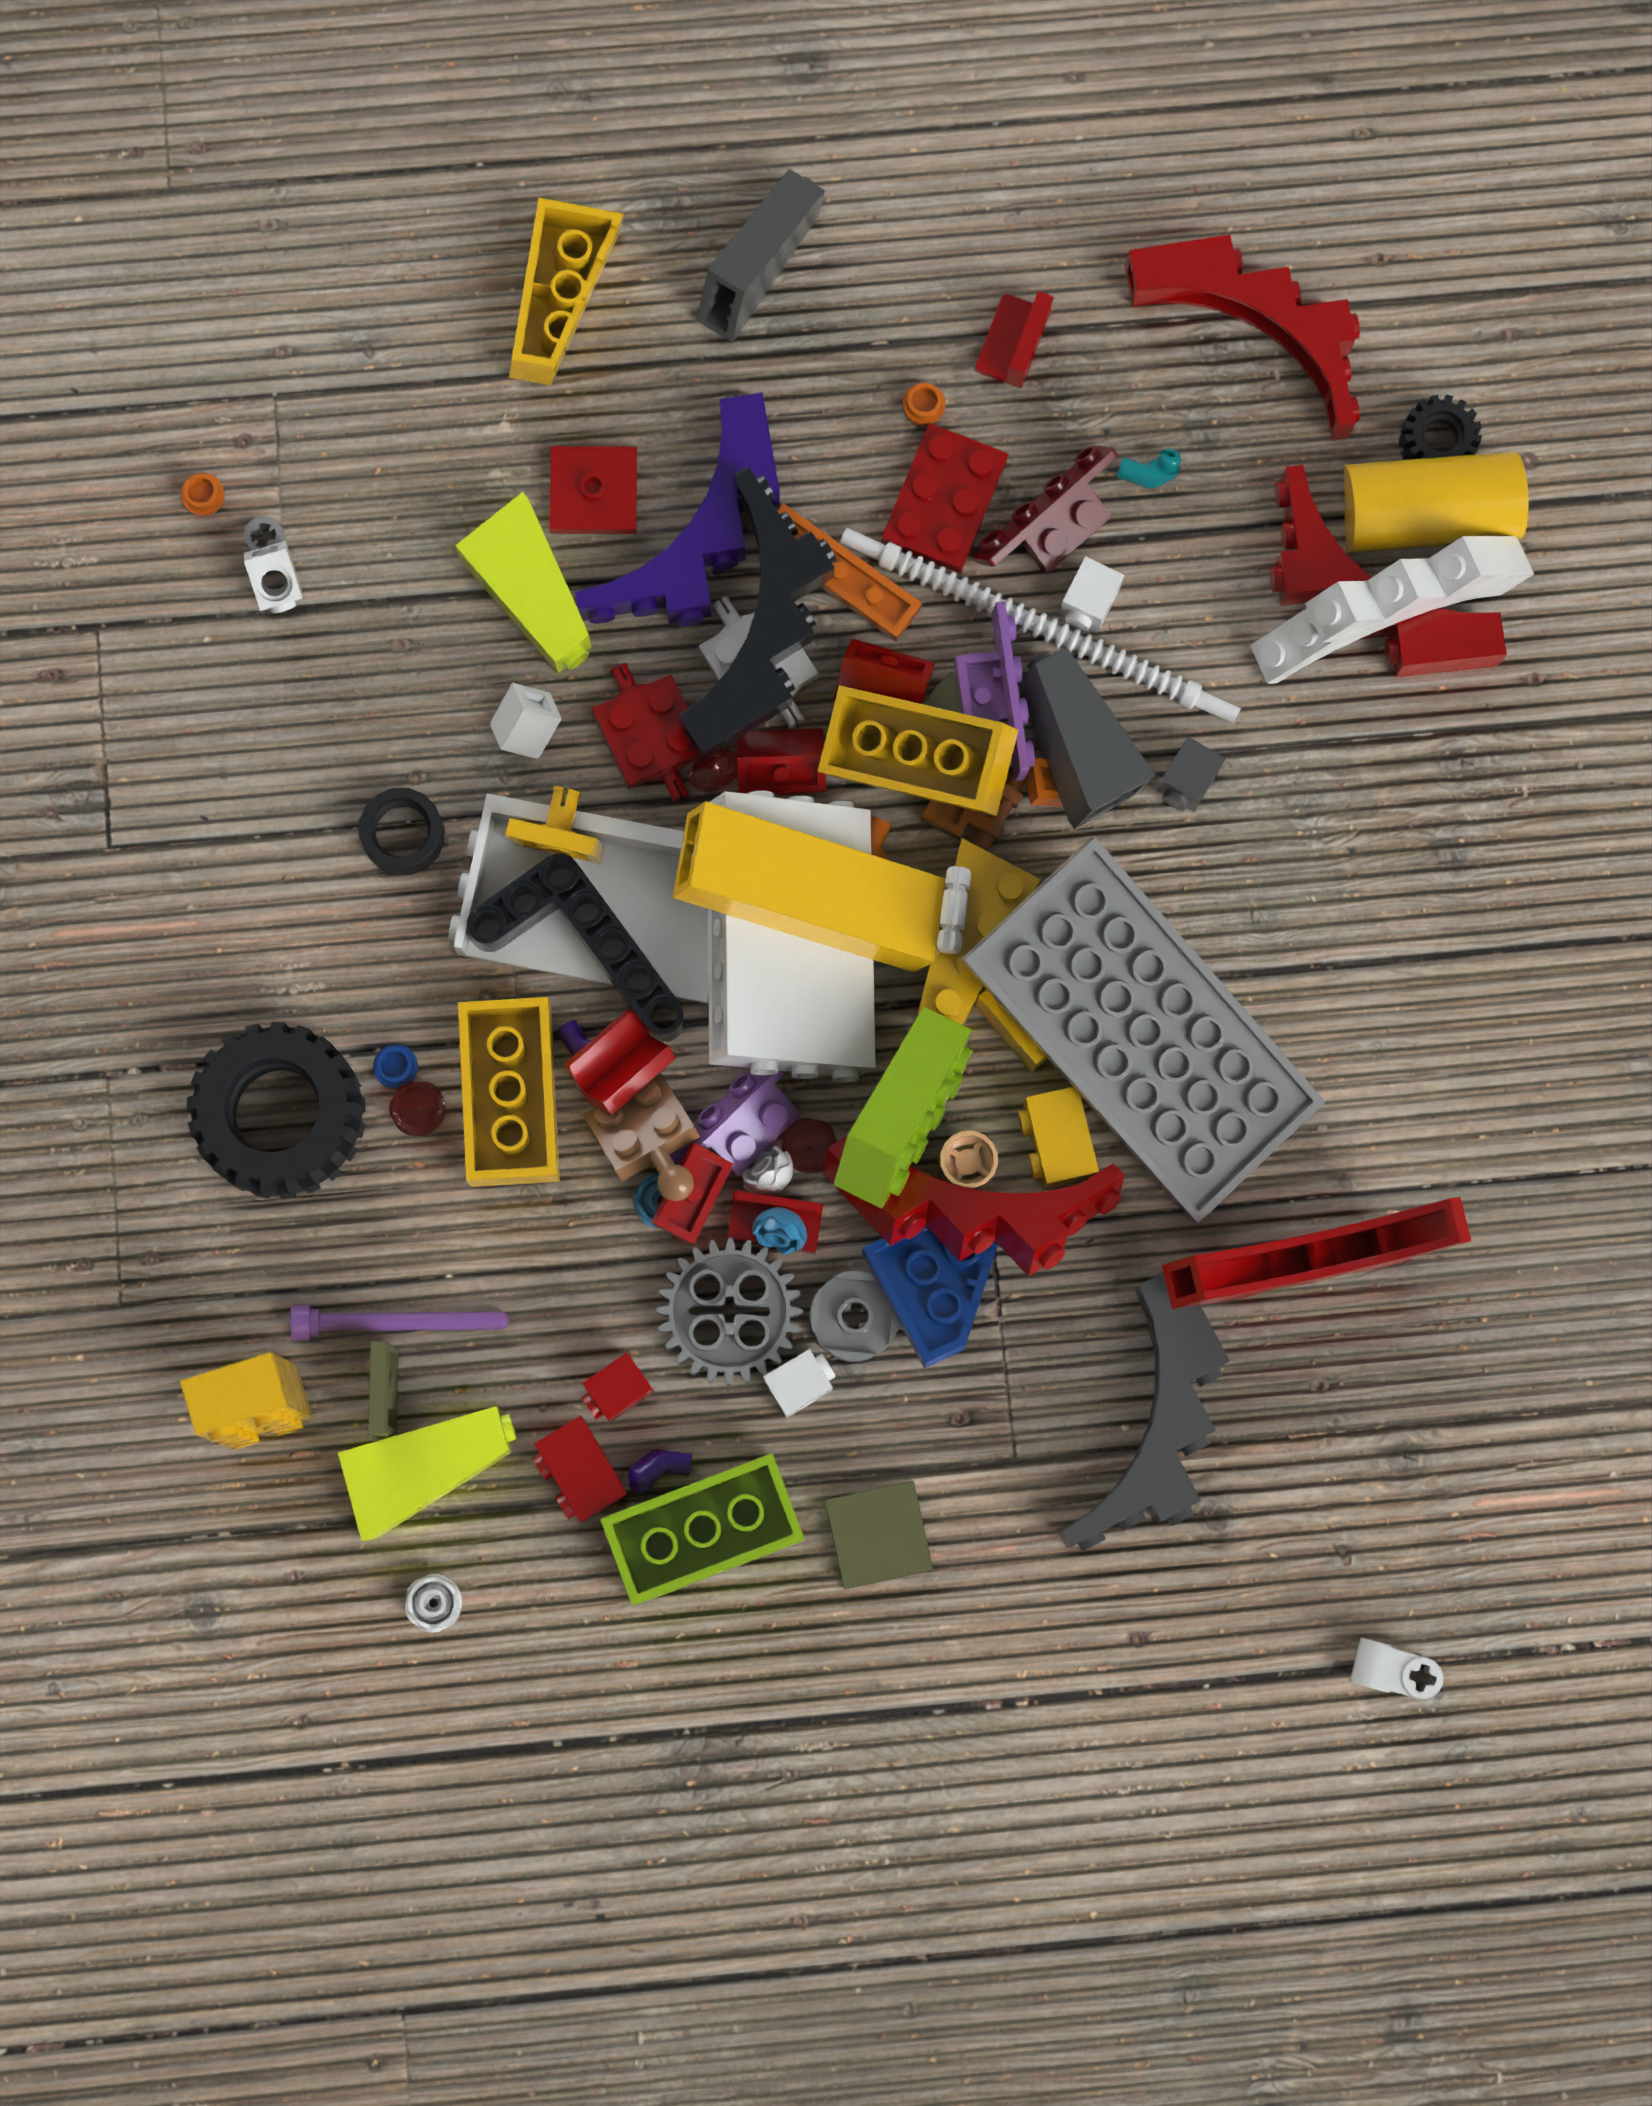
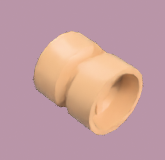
(968, 1160)

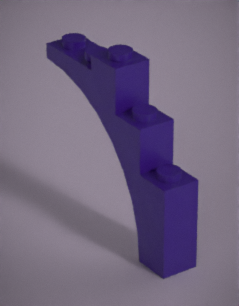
(712, 537)

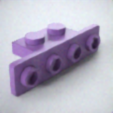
(990, 687)
(744, 1120)

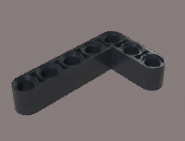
(591, 934)

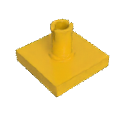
(556, 833)

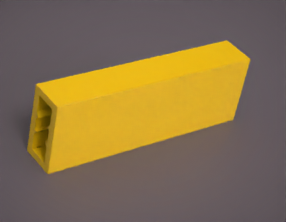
(809, 887)

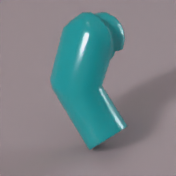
(1153, 473)

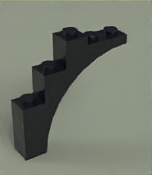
(788, 571)

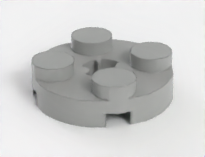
(831, 1331)

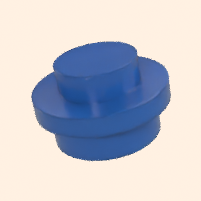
(395, 1066)

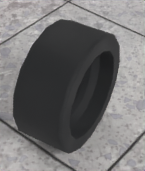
(401, 798)

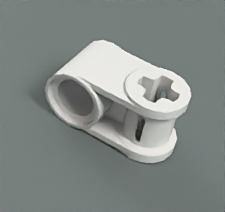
(1389, 1668)

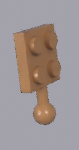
(646, 1134)

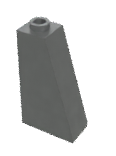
(758, 254)
(1081, 738)

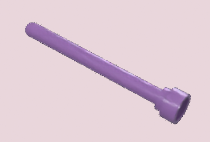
(309, 1322)

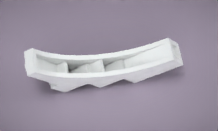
(1353, 609)

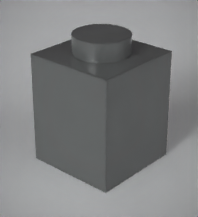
(1190, 775)

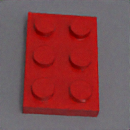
(945, 497)

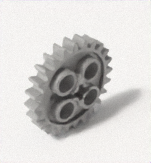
(728, 1353)

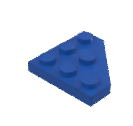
(930, 1291)

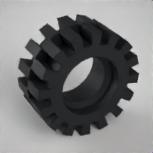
(1439, 412)

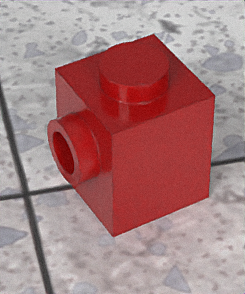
(616, 1389)

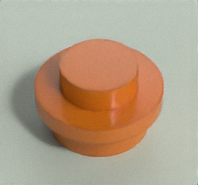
(923, 404)
(202, 494)

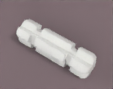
(954, 910)

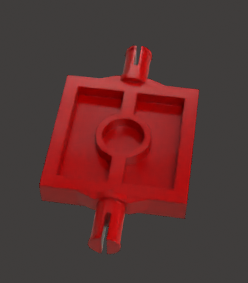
(646, 732)

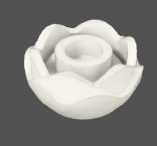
(769, 1172)
(418, 1603)

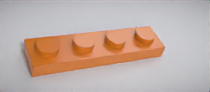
(862, 586)

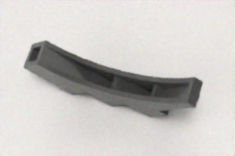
(1156, 1479)

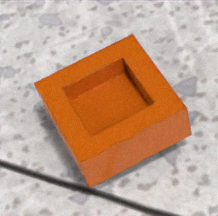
(1041, 785)

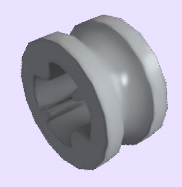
(255, 530)

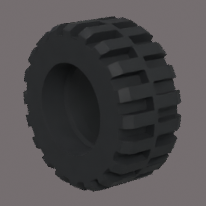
(241, 1063)

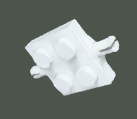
(724, 647)

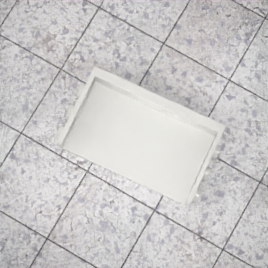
(633, 879)
(782, 996)

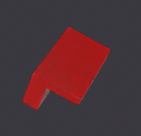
(1014, 338)
(884, 672)
(781, 761)
(618, 1063)
(749, 1205)
(686, 1217)

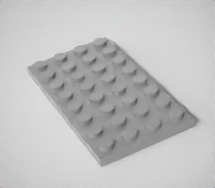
(1143, 1030)

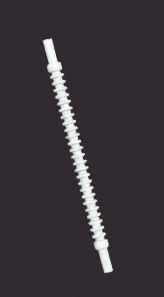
(1189, 693)

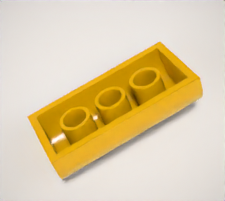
(1434, 501)

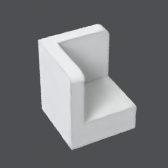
(525, 721)

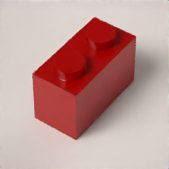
(580, 1470)

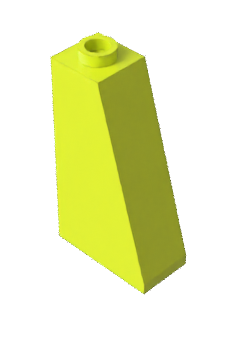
(522, 576)
(416, 1468)

